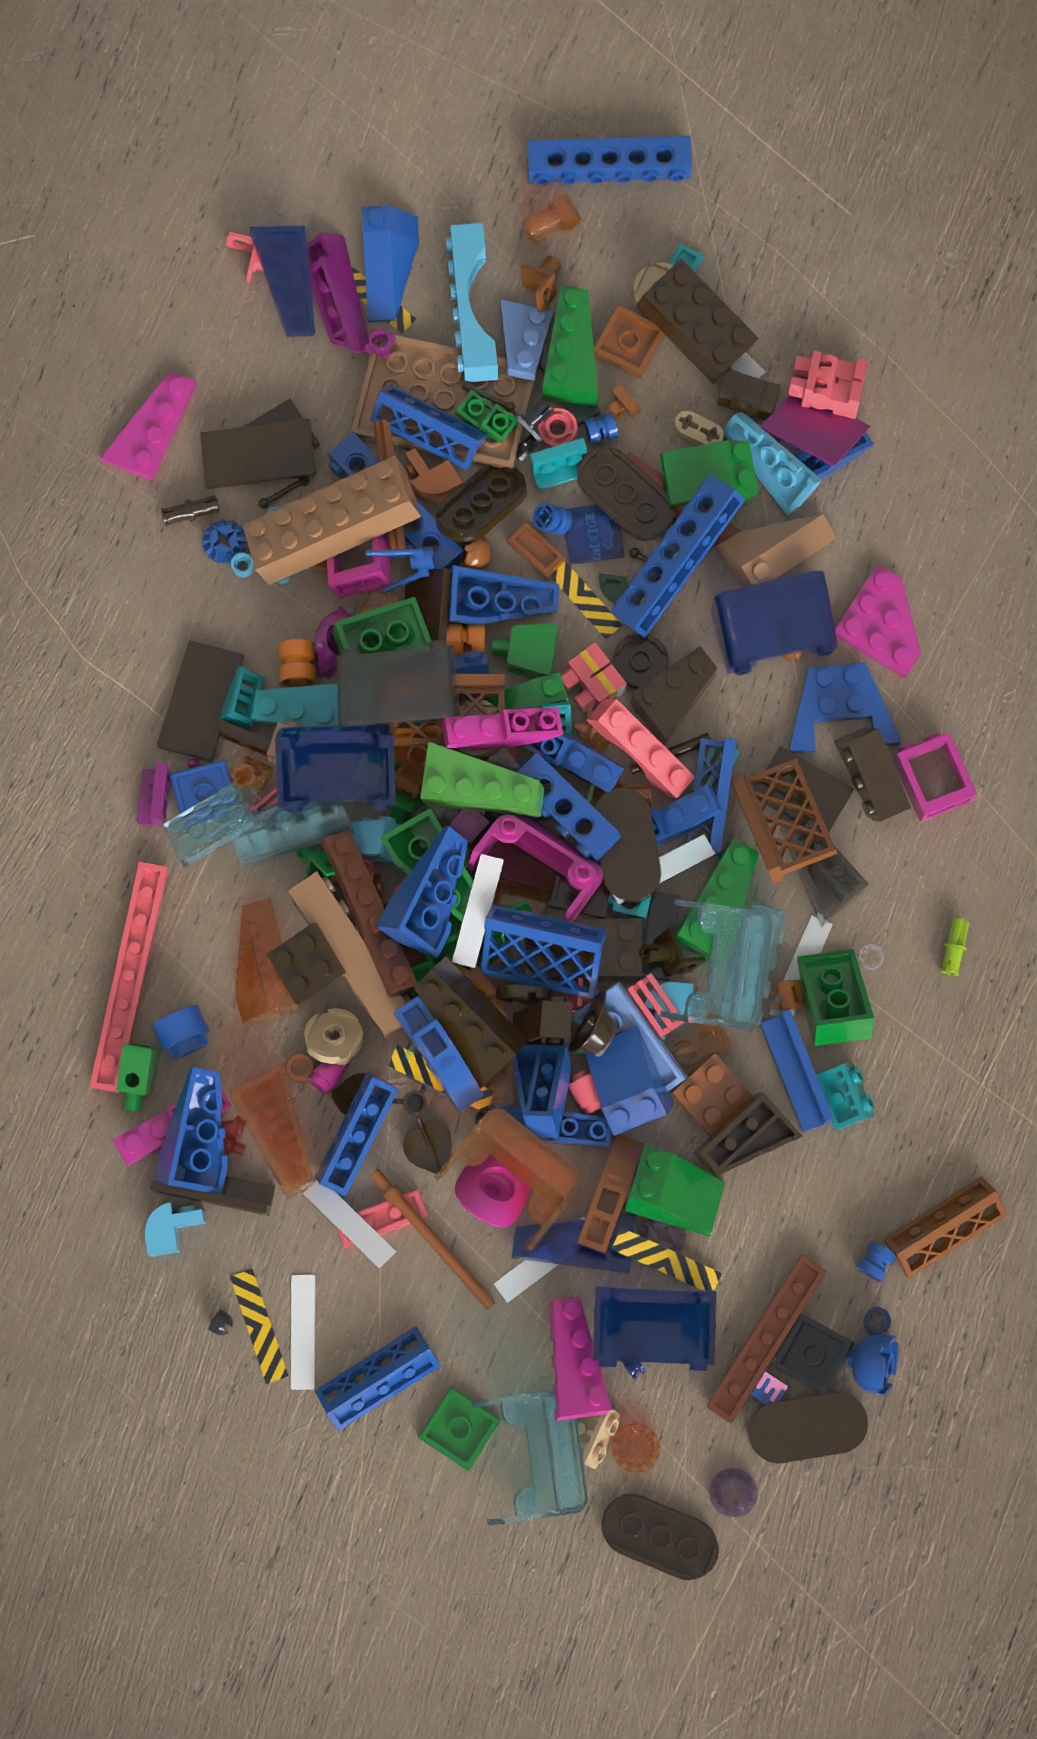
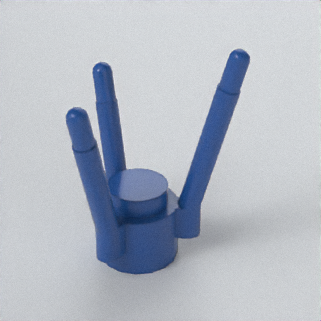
(420, 559)

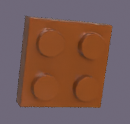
(629, 342)
(711, 1094)

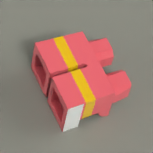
(595, 677)

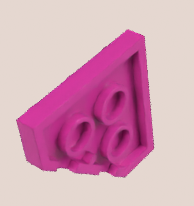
(882, 623)

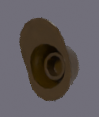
(596, 1029)

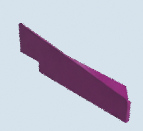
(336, 291)

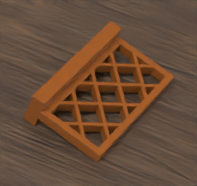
(468, 686)
(764, 834)

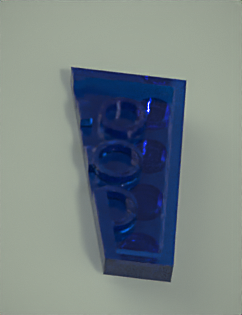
(286, 269)
(561, 1246)

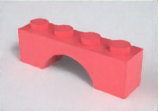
(657, 762)

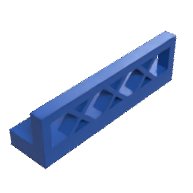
(435, 419)
(721, 790)
(796, 1072)
(380, 1382)

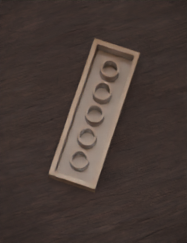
(331, 520)
(317, 904)

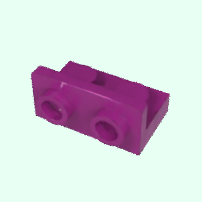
(154, 795)

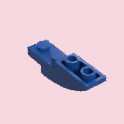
(580, 759)
(685, 814)
(439, 1054)
(574, 1129)

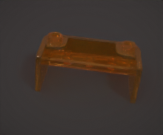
(527, 1158)

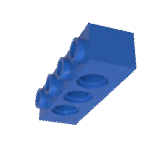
(602, 834)
(356, 1134)

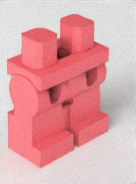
(829, 384)

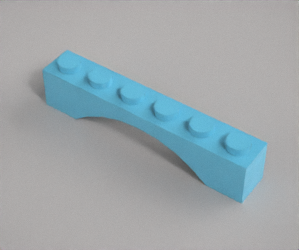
(478, 348)

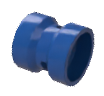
(601, 428)
(552, 518)
(874, 1263)

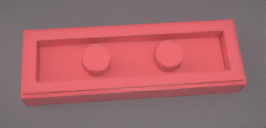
(387, 1217)

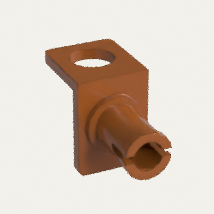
(541, 280)

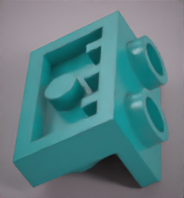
(557, 464)
(846, 1095)

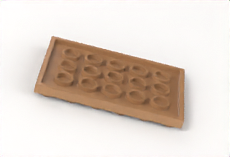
(432, 376)

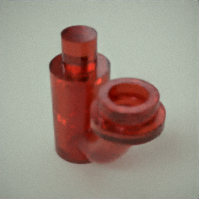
(230, 1141)

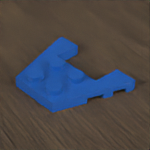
(840, 695)

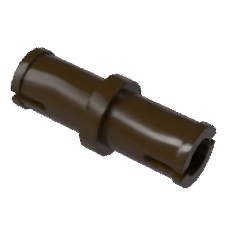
(190, 510)

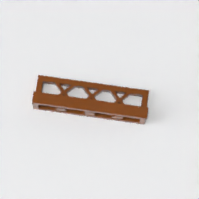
(944, 1221)

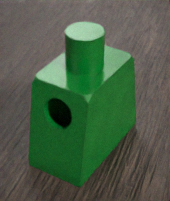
(529, 649)
(137, 1060)

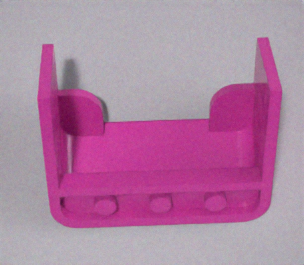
(581, 872)

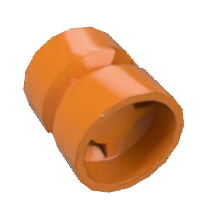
(465, 638)
(296, 660)

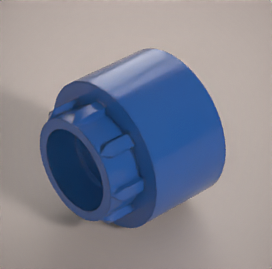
(182, 1032)

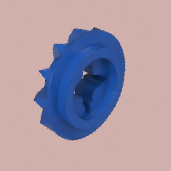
(222, 553)

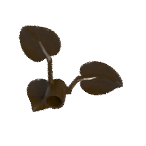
(423, 1147)

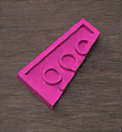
(150, 432)
(578, 1378)

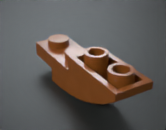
(610, 1193)

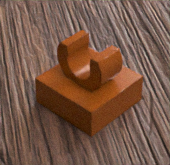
(623, 403)
(410, 778)
(790, 995)

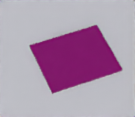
(815, 430)

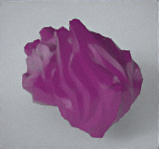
(326, 646)

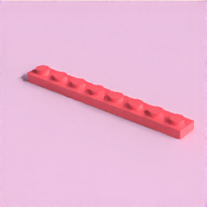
(129, 974)

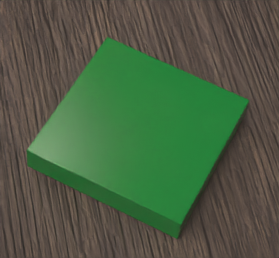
(459, 1429)

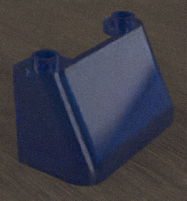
(774, 620)
(335, 765)
(654, 1326)

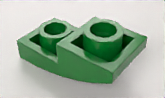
(486, 417)

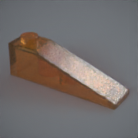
(258, 985)

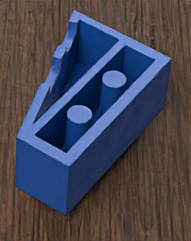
(542, 1086)

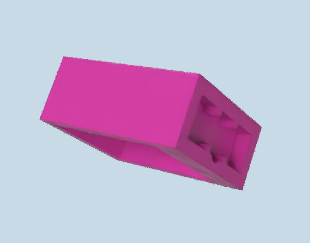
(360, 578)
(944, 803)

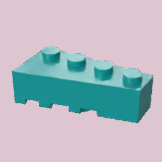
(302, 705)

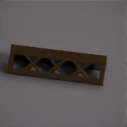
(236, 1194)

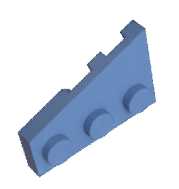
(524, 337)

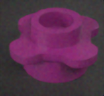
(383, 336)

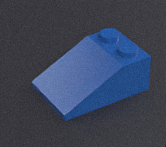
(628, 1083)

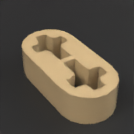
(699, 428)

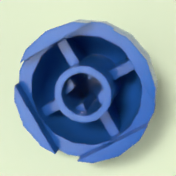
(874, 1362)

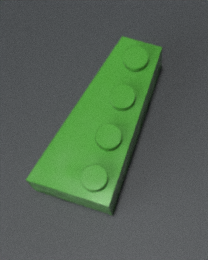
(476, 785)

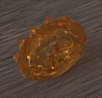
(650, 1449)

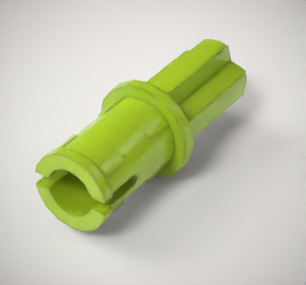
(955, 946)

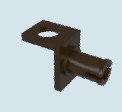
(668, 952)

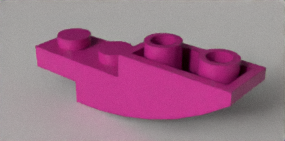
(502, 730)
(150, 1135)

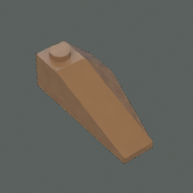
(773, 549)

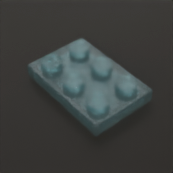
(210, 824)

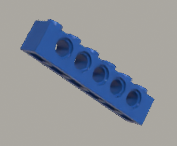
(620, 150)
(354, 452)
(691, 550)

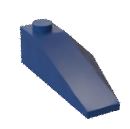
(389, 251)
(493, 597)
(423, 902)
(194, 1142)

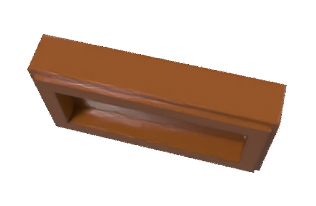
(536, 550)

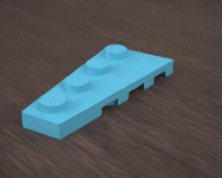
(774, 465)

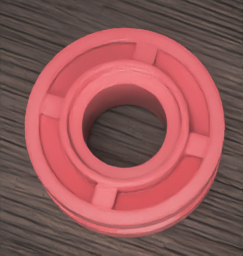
(558, 417)

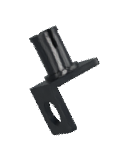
(530, 422)

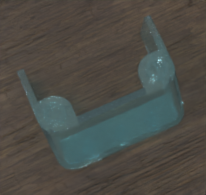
(735, 966)
(553, 1458)

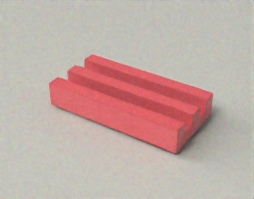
(662, 995)

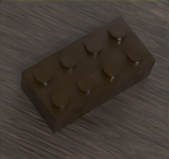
(697, 321)
(619, 955)

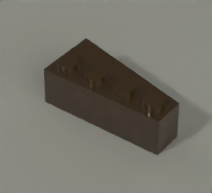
(470, 1020)

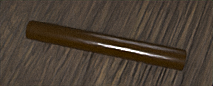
(676, 750)

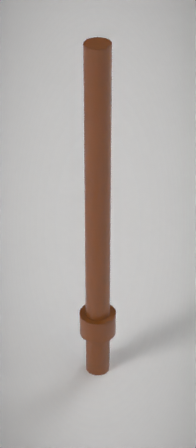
(393, 1195)

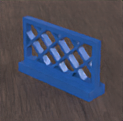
(542, 930)

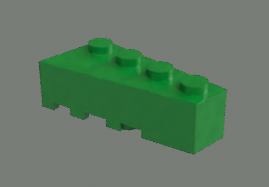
(571, 358)
(726, 886)

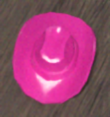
(492, 1192)

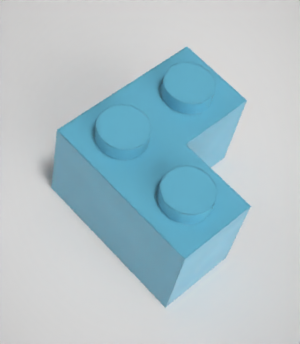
(368, 839)

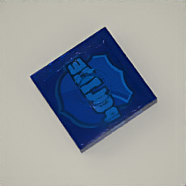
(592, 536)

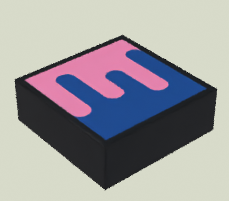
(769, 1389)

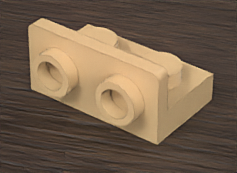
(595, 1435)

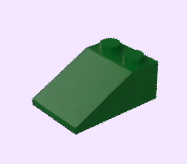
(690, 466)
(383, 629)
(835, 997)
(674, 1192)

